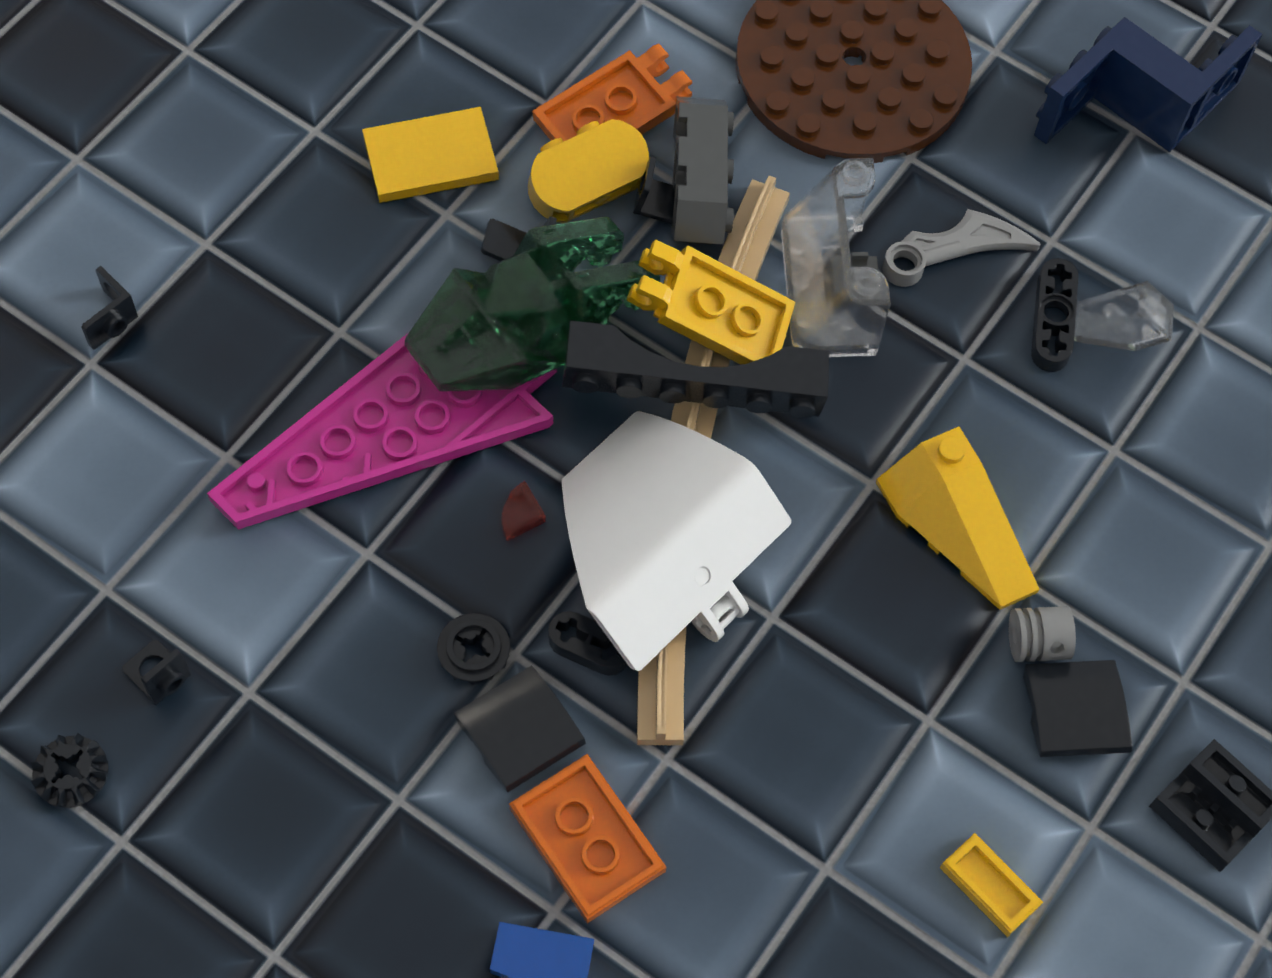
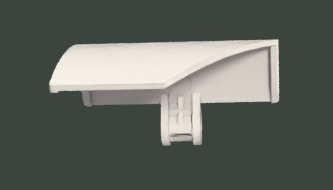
(663, 531)

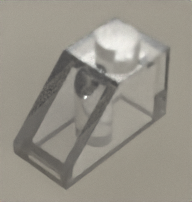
(1125, 318)

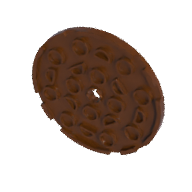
(891, 104)

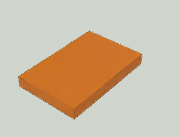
(587, 838)

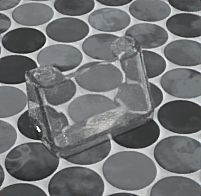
(835, 303)

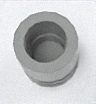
(1042, 634)

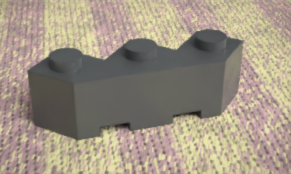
(702, 170)

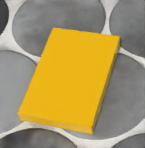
(430, 154)

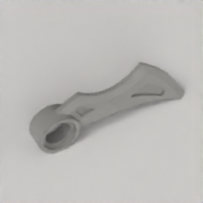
(971, 235)

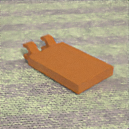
(616, 91)

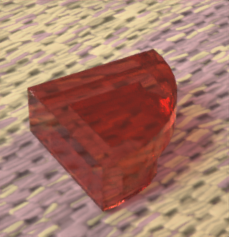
(521, 512)

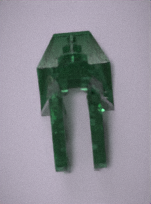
(512, 320)

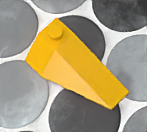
(953, 506)

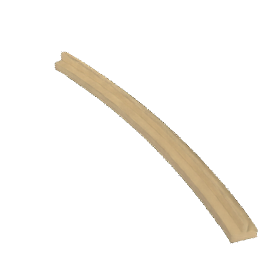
(662, 679)

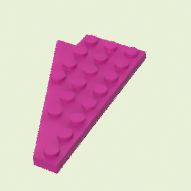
(373, 431)

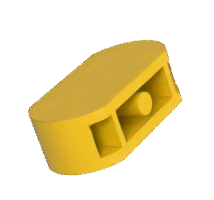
(587, 169)

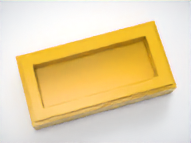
(991, 884)

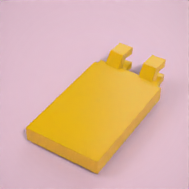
(712, 303)

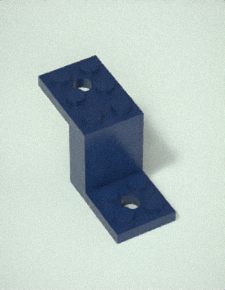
(1145, 83)

